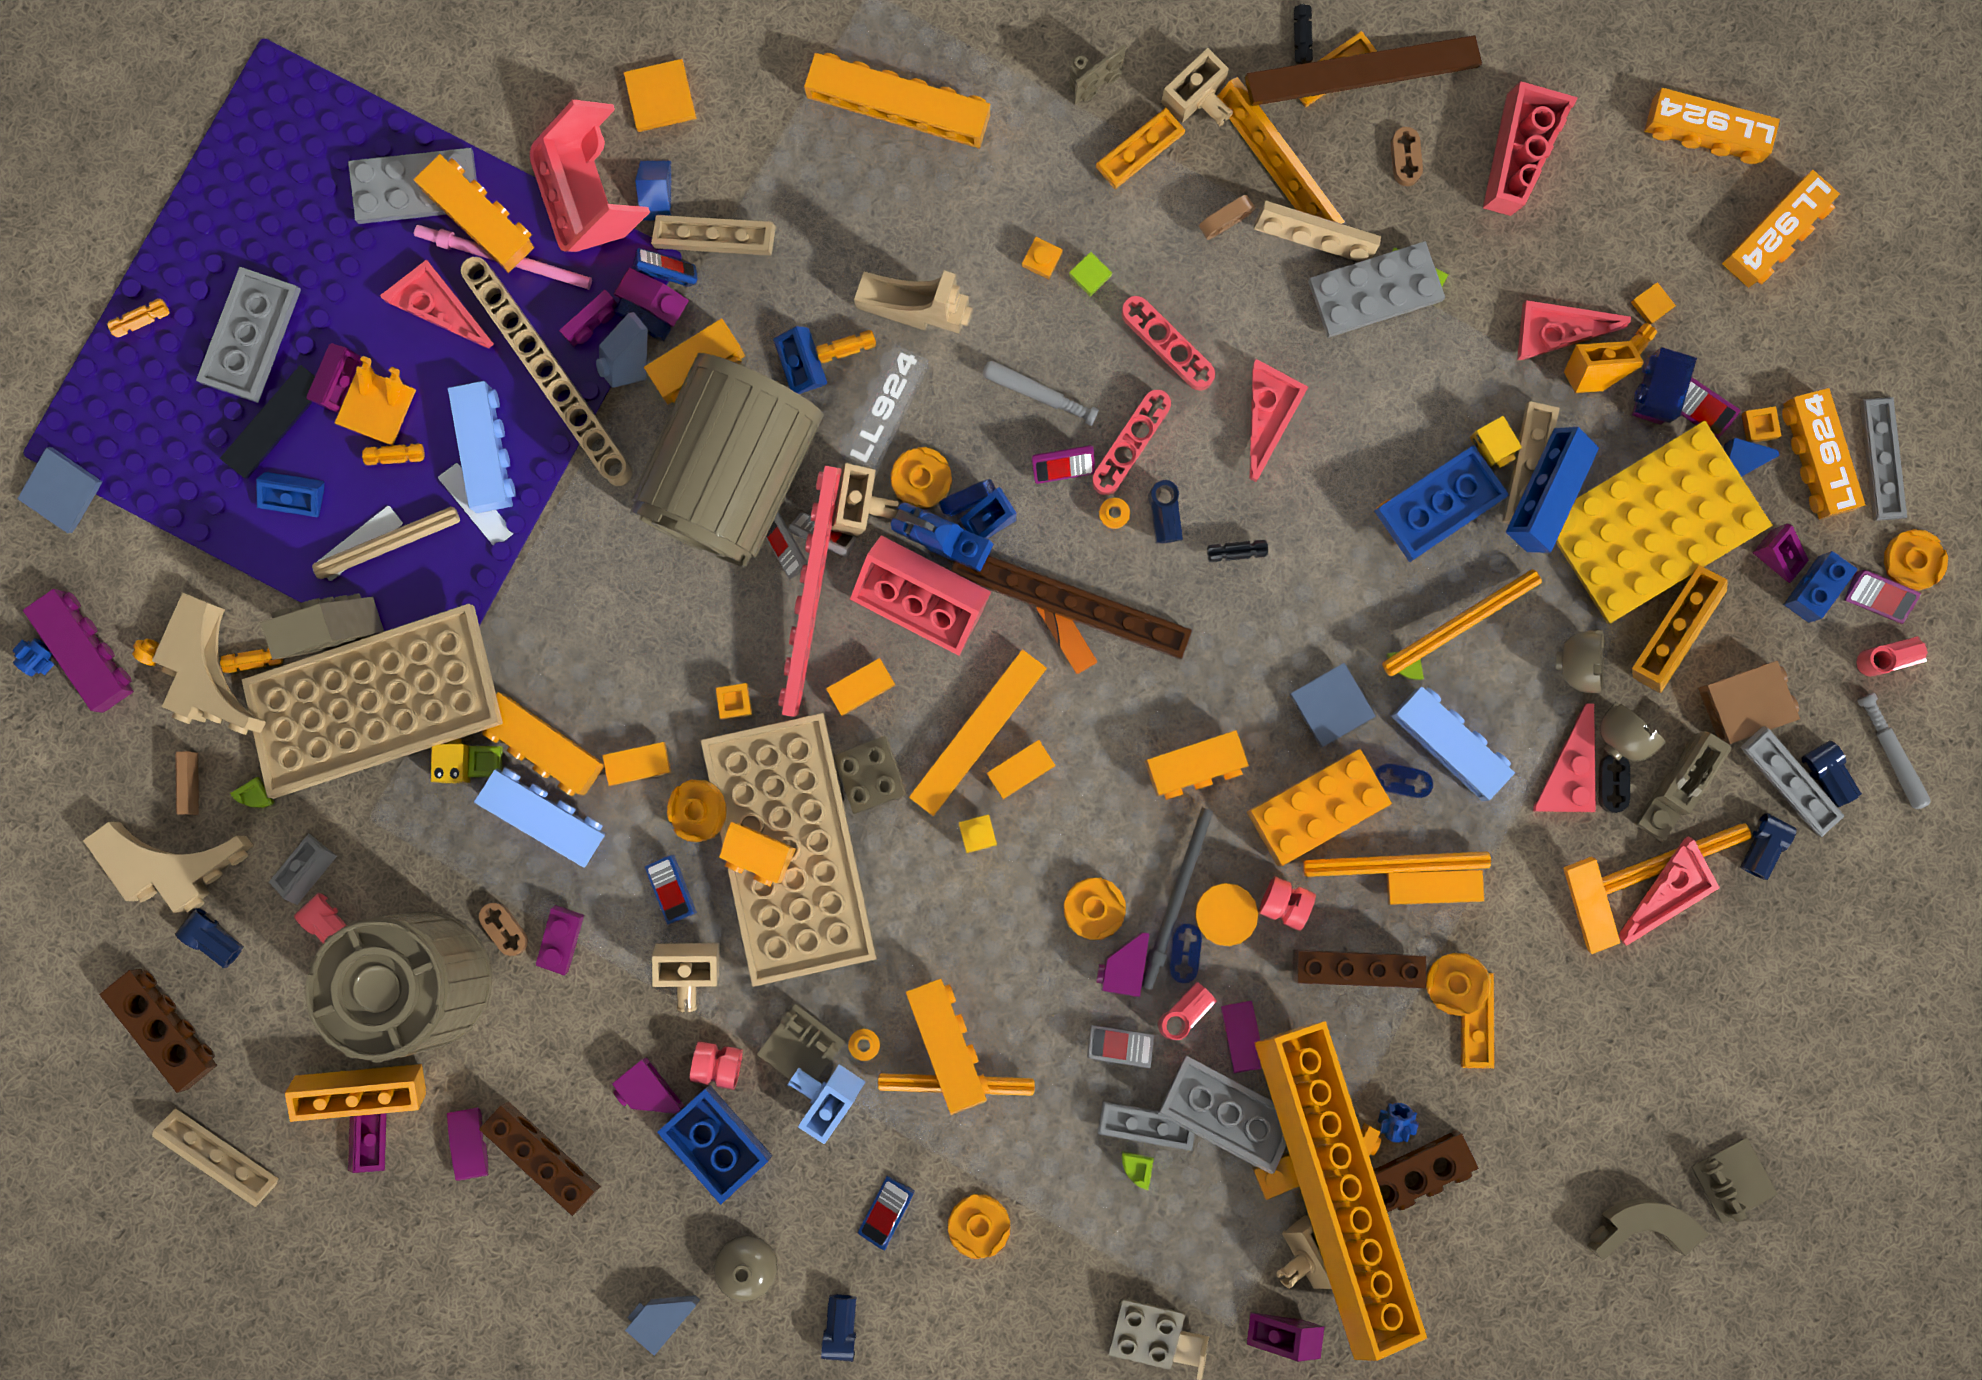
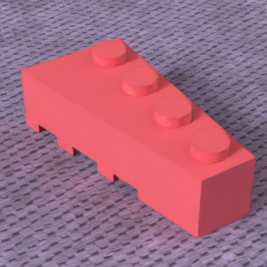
(1525, 137)

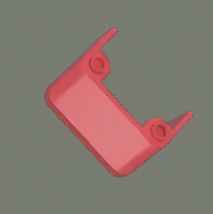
(570, 181)

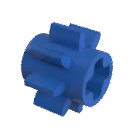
(32, 657)
(1398, 1122)

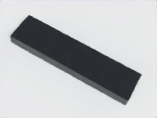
(270, 424)

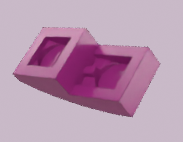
(1241, 1034)
(467, 1144)

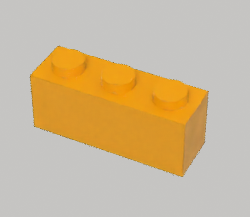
(671, 368)
(1197, 765)

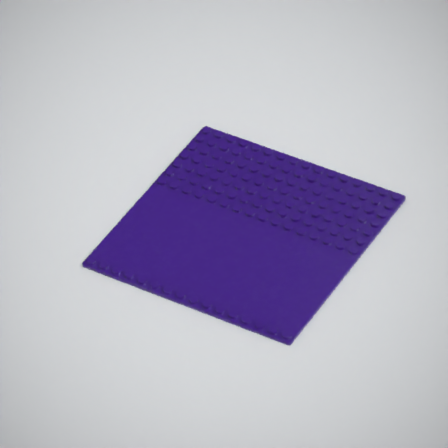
(278, 200)

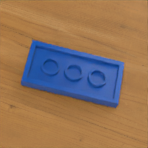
(1441, 503)

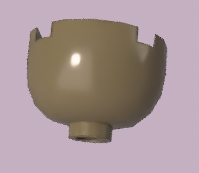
(1583, 661)
(1628, 735)
(745, 1268)

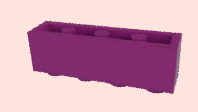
(79, 650)

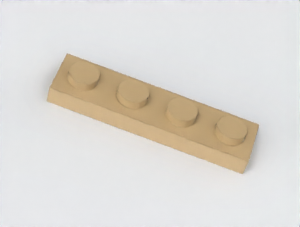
(1316, 232)
(713, 235)
(1535, 432)
(215, 1157)

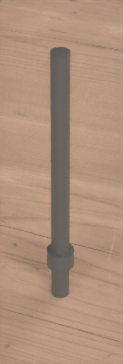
(1157, 956)

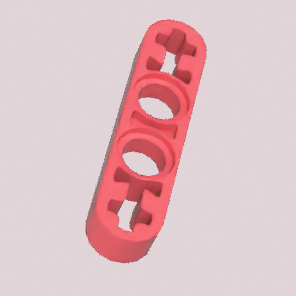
(1171, 340)
(1128, 440)

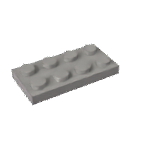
(386, 188)
(1376, 289)
(248, 334)
(1225, 1114)

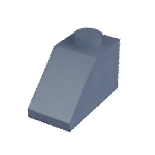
(624, 353)
(659, 1319)

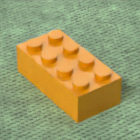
(1319, 807)

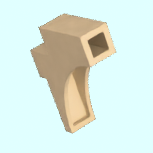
(915, 302)
(192, 657)
(178, 877)

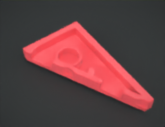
(430, 298)
(1553, 326)
(1272, 407)
(1572, 780)
(1678, 887)

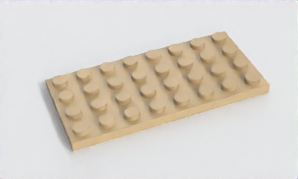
(372, 701)
(788, 788)

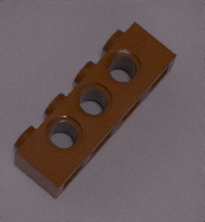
(1359, 969)
(123, 1000)
(539, 1158)
(1459, 1168)

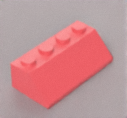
(919, 595)

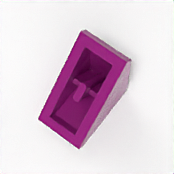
(1782, 552)

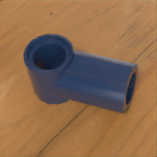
(1165, 515)
(1829, 768)
(1768, 843)
(205, 935)
(840, 1335)

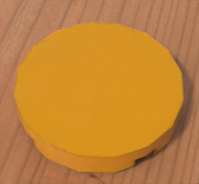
(921, 477)
(1910, 567)
(696, 810)
(1094, 908)
(1226, 914)
(1458, 984)
(970, 1223)

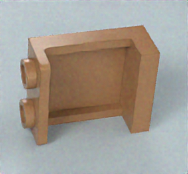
(1750, 701)

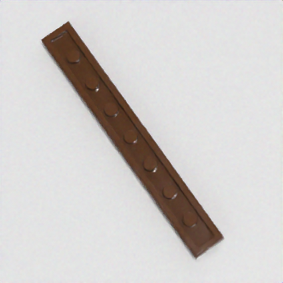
(1362, 70)
(1078, 605)

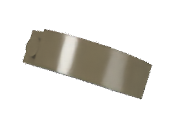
(1646, 1215)

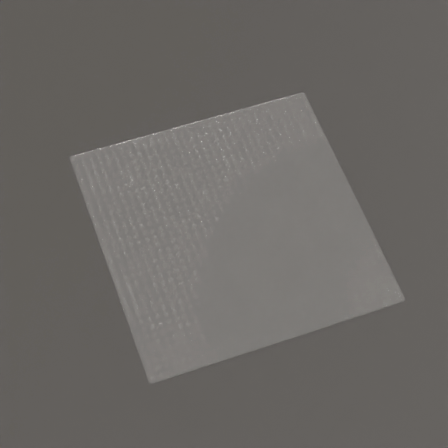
(632, 632)

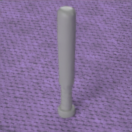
(1015, 381)
(1899, 761)

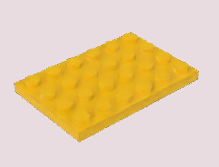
(1659, 522)

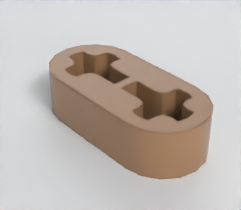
(1399, 156)
(1227, 217)
(497, 934)

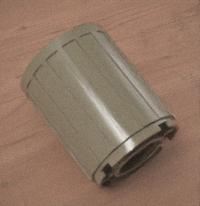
(725, 459)
(398, 985)

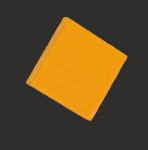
(660, 95)

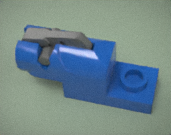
(941, 536)

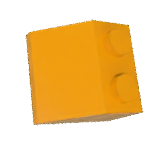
(756, 853)

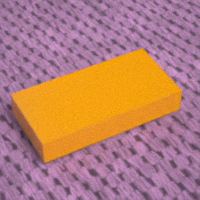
(860, 686)
(636, 763)
(1021, 769)

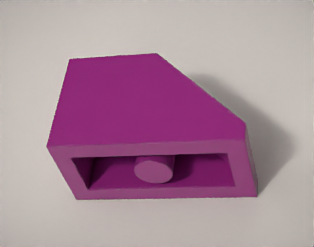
(651, 296)
(1125, 967)
(646, 1090)
(1286, 1336)

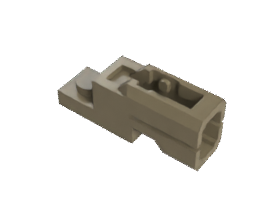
(1684, 785)

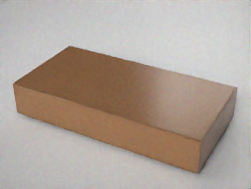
(187, 783)

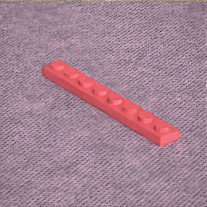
(811, 577)

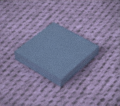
(59, 490)
(1332, 705)

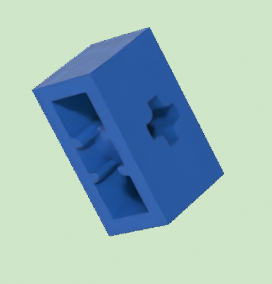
(1820, 586)

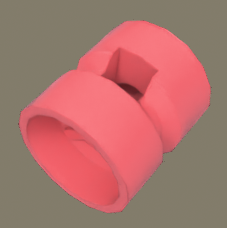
(1287, 903)
(716, 1065)

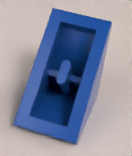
(654, 188)
(1748, 455)
(990, 515)

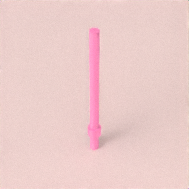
(448, 240)

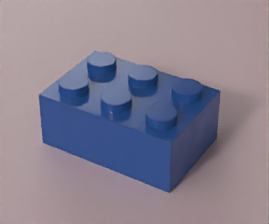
(715, 1144)

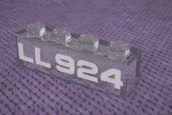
(884, 408)

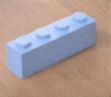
(481, 447)
(1453, 744)
(540, 817)

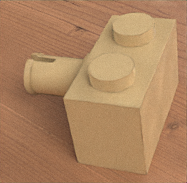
(1196, 89)
(856, 501)
(685, 968)
(1307, 1257)

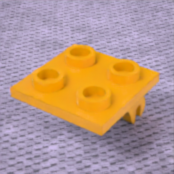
(375, 404)

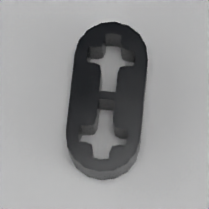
(1606, 784)

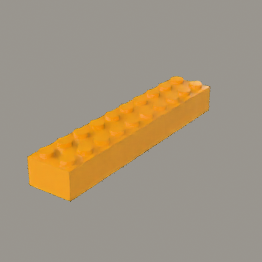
(1341, 1192)

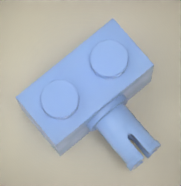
(828, 1100)

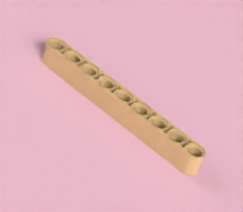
(536, 361)

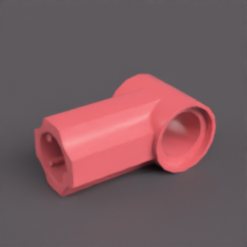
(1892, 657)
(319, 918)
(1189, 1010)

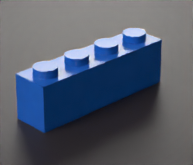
(1552, 490)

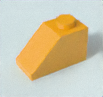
(1601, 365)

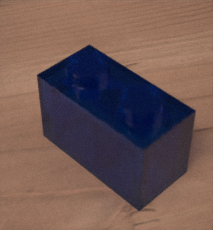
(1664, 384)

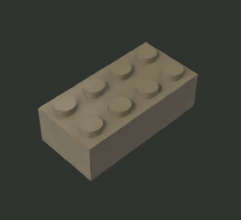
(321, 625)

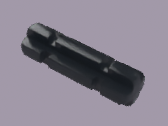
(1303, 34)
(1237, 550)

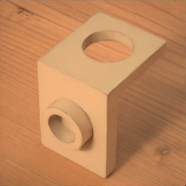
(1192, 1351)

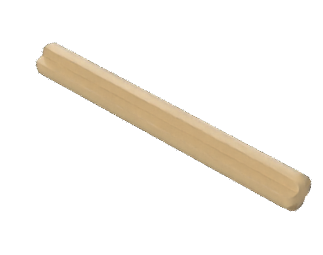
(386, 543)

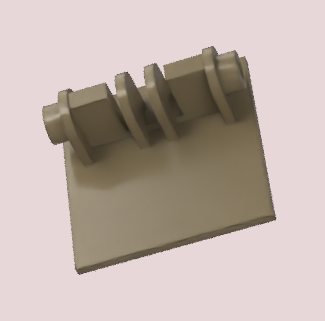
(1087, 78)
(870, 775)
(800, 1043)
(1734, 1181)
(1146, 1333)

